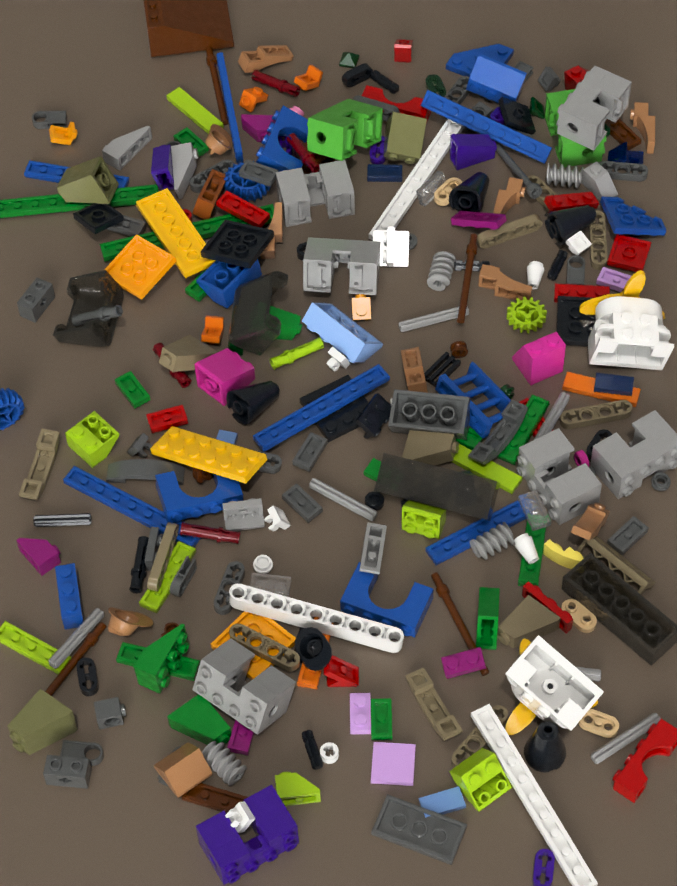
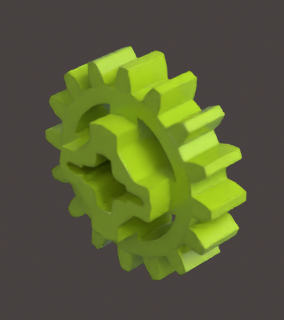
(526, 314)

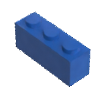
(69, 596)

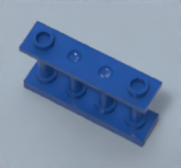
(478, 420)

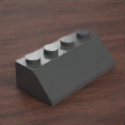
(429, 413)

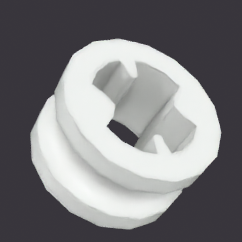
(329, 759)

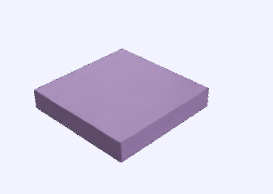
(393, 763)

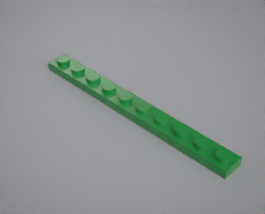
(56, 203)
(205, 228)

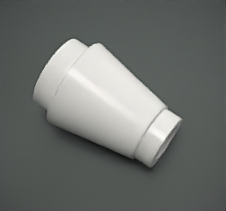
(534, 274)
(526, 547)

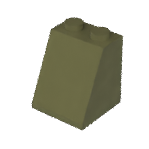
(404, 137)
(88, 183)
(41, 723)

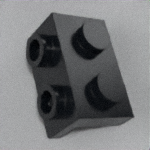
(374, 415)

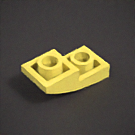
(567, 558)

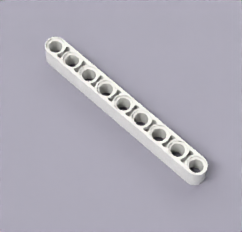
(326, 615)

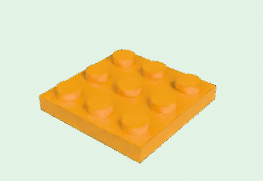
(140, 266)
(265, 626)

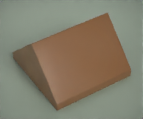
(184, 769)

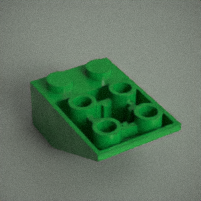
(161, 658)

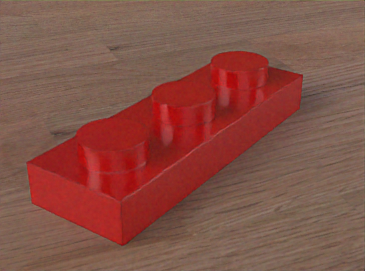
(565, 201)
(243, 209)
(580, 291)
(535, 592)

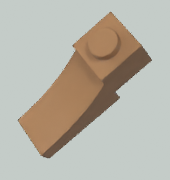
(264, 57)
(644, 124)
(510, 196)
(277, 226)
(505, 287)
(414, 370)
(591, 521)

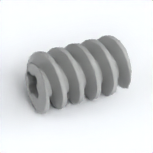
(568, 175)
(441, 270)
(492, 540)
(223, 763)

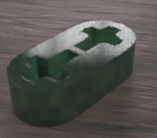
(439, 87)

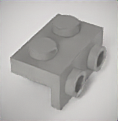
(243, 514)

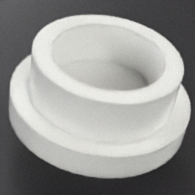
(263, 564)

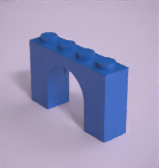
(271, 152)
(182, 506)
(405, 617)

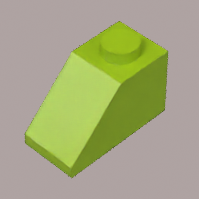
(295, 789)

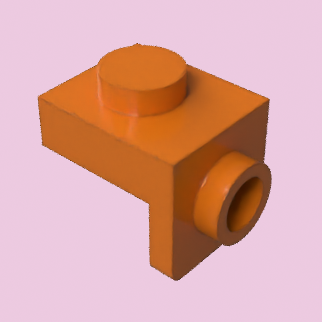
(310, 79)
(251, 97)
(213, 329)

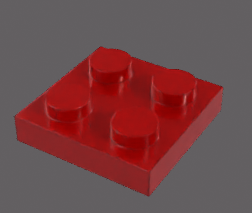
(629, 253)

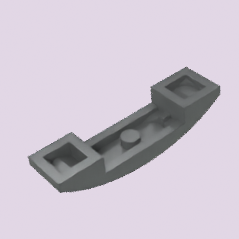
(502, 435)
(142, 469)

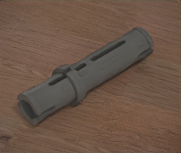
(103, 313)

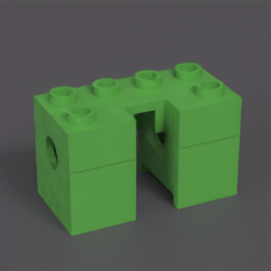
(341, 126)
(567, 150)

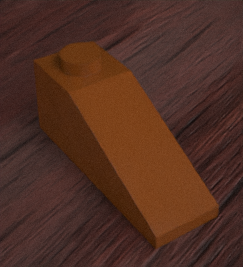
(209, 194)

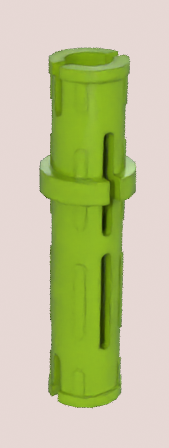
(290, 356)

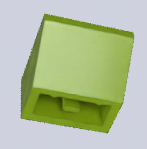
(92, 439)
(423, 519)
(481, 778)

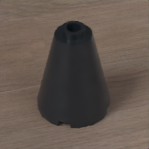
(470, 193)
(567, 222)
(251, 400)
(545, 748)

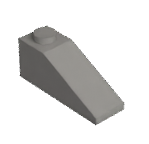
(125, 147)
(184, 165)
(373, 548)

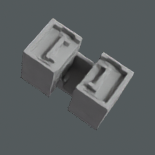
(593, 101)
(328, 187)
(325, 254)
(650, 452)
(547, 469)
(258, 701)

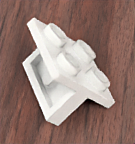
(394, 247)

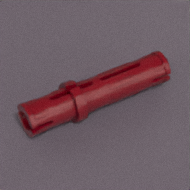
(281, 85)
(307, 157)
(180, 376)
(210, 533)

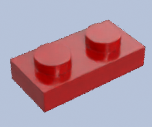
(167, 418)

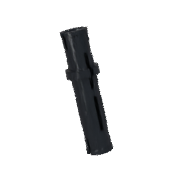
(138, 572)

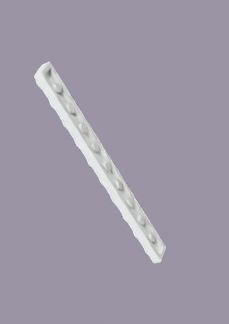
(420, 174)
(533, 798)

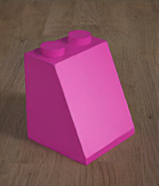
(541, 358)
(223, 373)

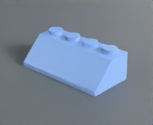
(341, 332)

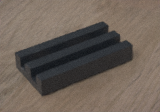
(430, 374)

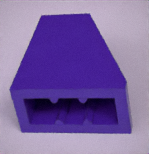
(471, 149)
(162, 167)

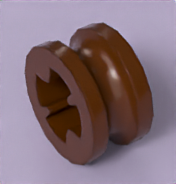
(459, 349)

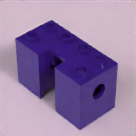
(227, 851)

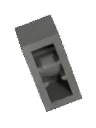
(36, 299)
(67, 771)

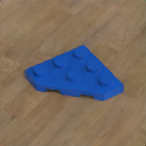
(463, 62)
(629, 219)

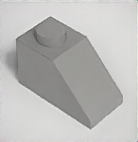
(598, 181)

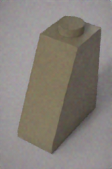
(184, 354)
(430, 447)
(527, 622)

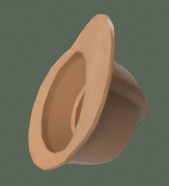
(218, 140)
(126, 622)

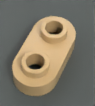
(441, 195)
(579, 614)
(599, 722)

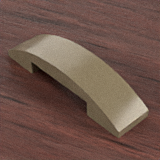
(42, 465)
(432, 705)

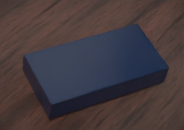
(384, 173)
(614, 384)

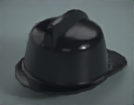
(313, 648)

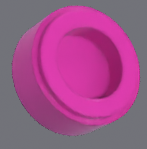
(580, 458)

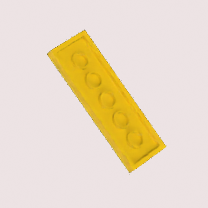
(174, 231)
(209, 454)

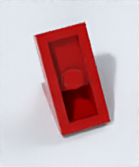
(403, 50)
(341, 673)

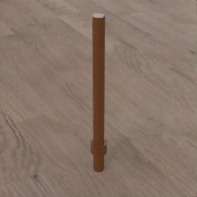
(211, 62)
(471, 251)
(443, 593)
(90, 640)

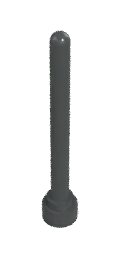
(533, 189)

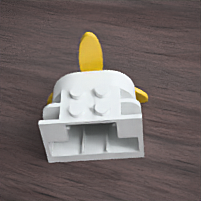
(628, 329)
(548, 688)

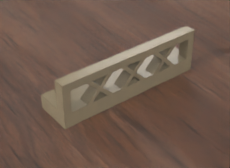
(619, 561)

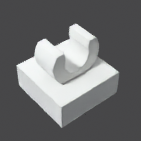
(578, 243)
(337, 360)
(278, 517)
(240, 817)

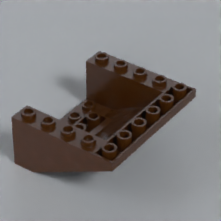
(187, 26)

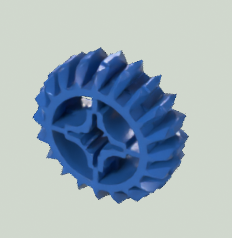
(243, 187)
(10, 407)

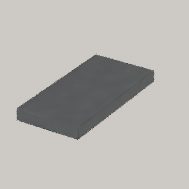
(407, 826)

